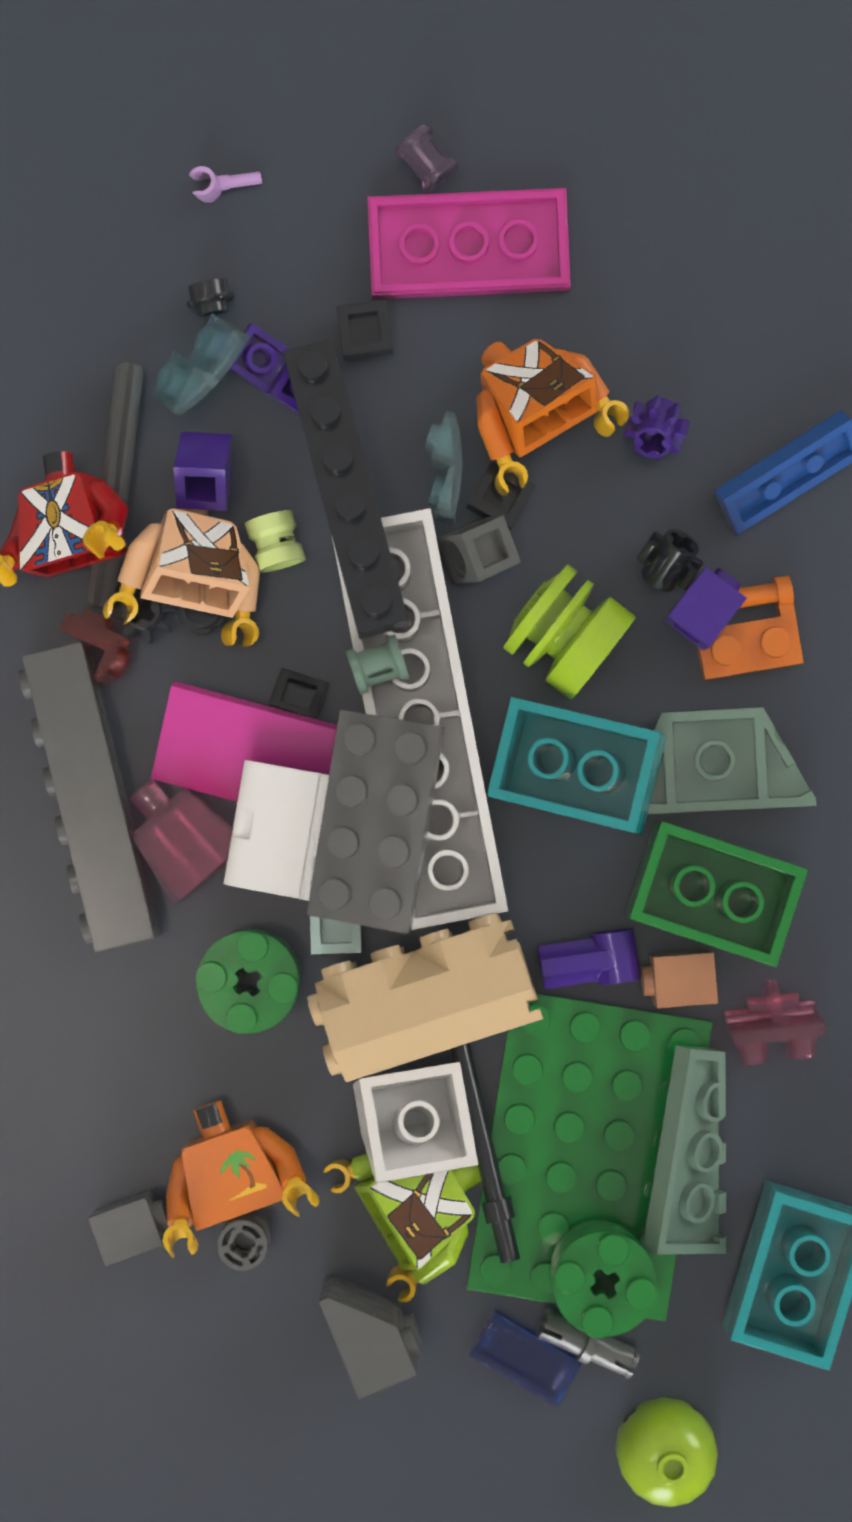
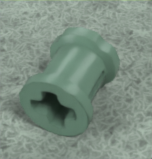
(377, 664)

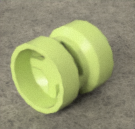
(275, 541)

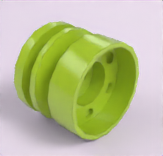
(568, 631)

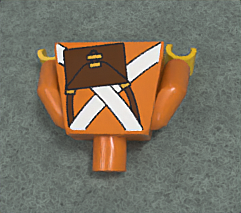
(534, 398)

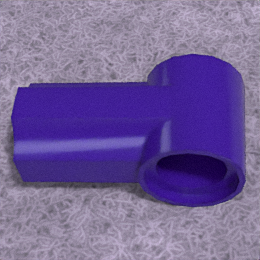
(603, 958)

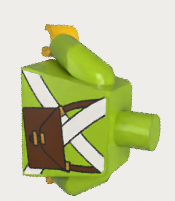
(417, 1216)

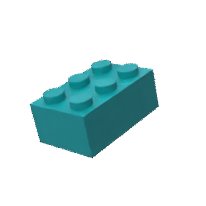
(577, 765)
(793, 1277)

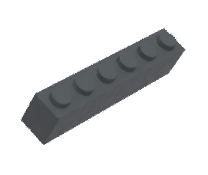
(90, 797)

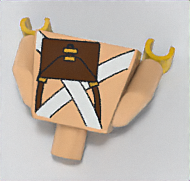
(194, 566)

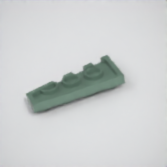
(686, 1174)

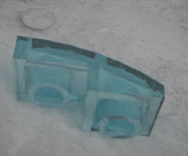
(188, 380)
(446, 451)

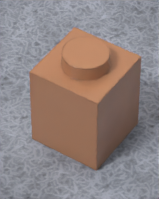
(680, 978)

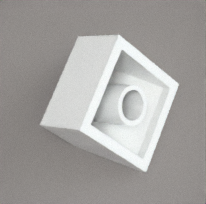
(415, 1122)

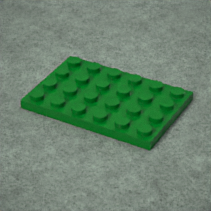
(579, 1134)

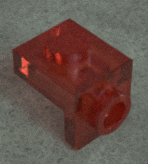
(95, 631)

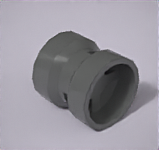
(248, 1232)

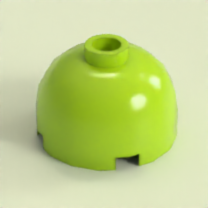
(667, 1452)

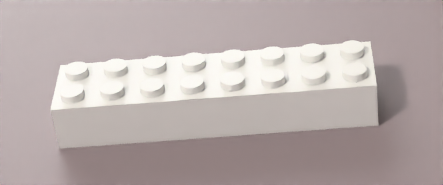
(460, 855)

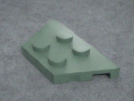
(725, 764)

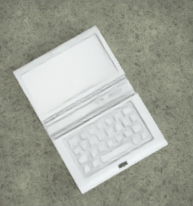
(276, 829)

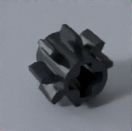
(670, 560)
(143, 625)

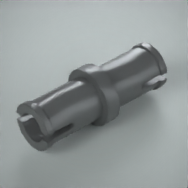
(602, 1351)

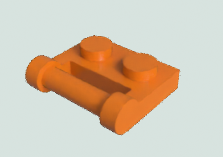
(757, 643)

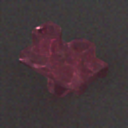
(775, 1019)

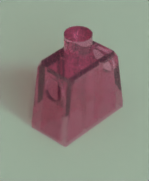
(181, 839)

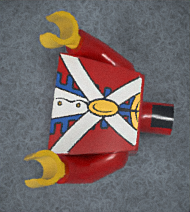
(63, 523)

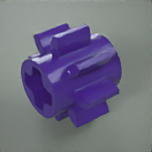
(657, 427)

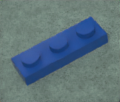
(787, 473)

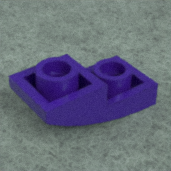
(265, 367)

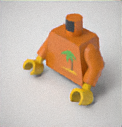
(229, 1175)

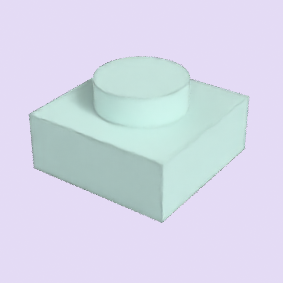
(334, 936)

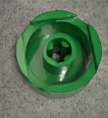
(246, 1009)
(597, 1307)

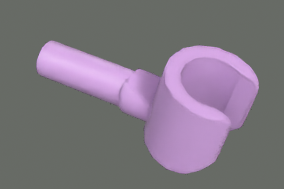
(221, 182)

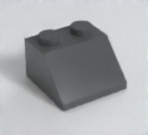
(371, 1335)

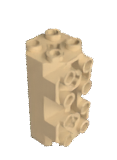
(423, 999)

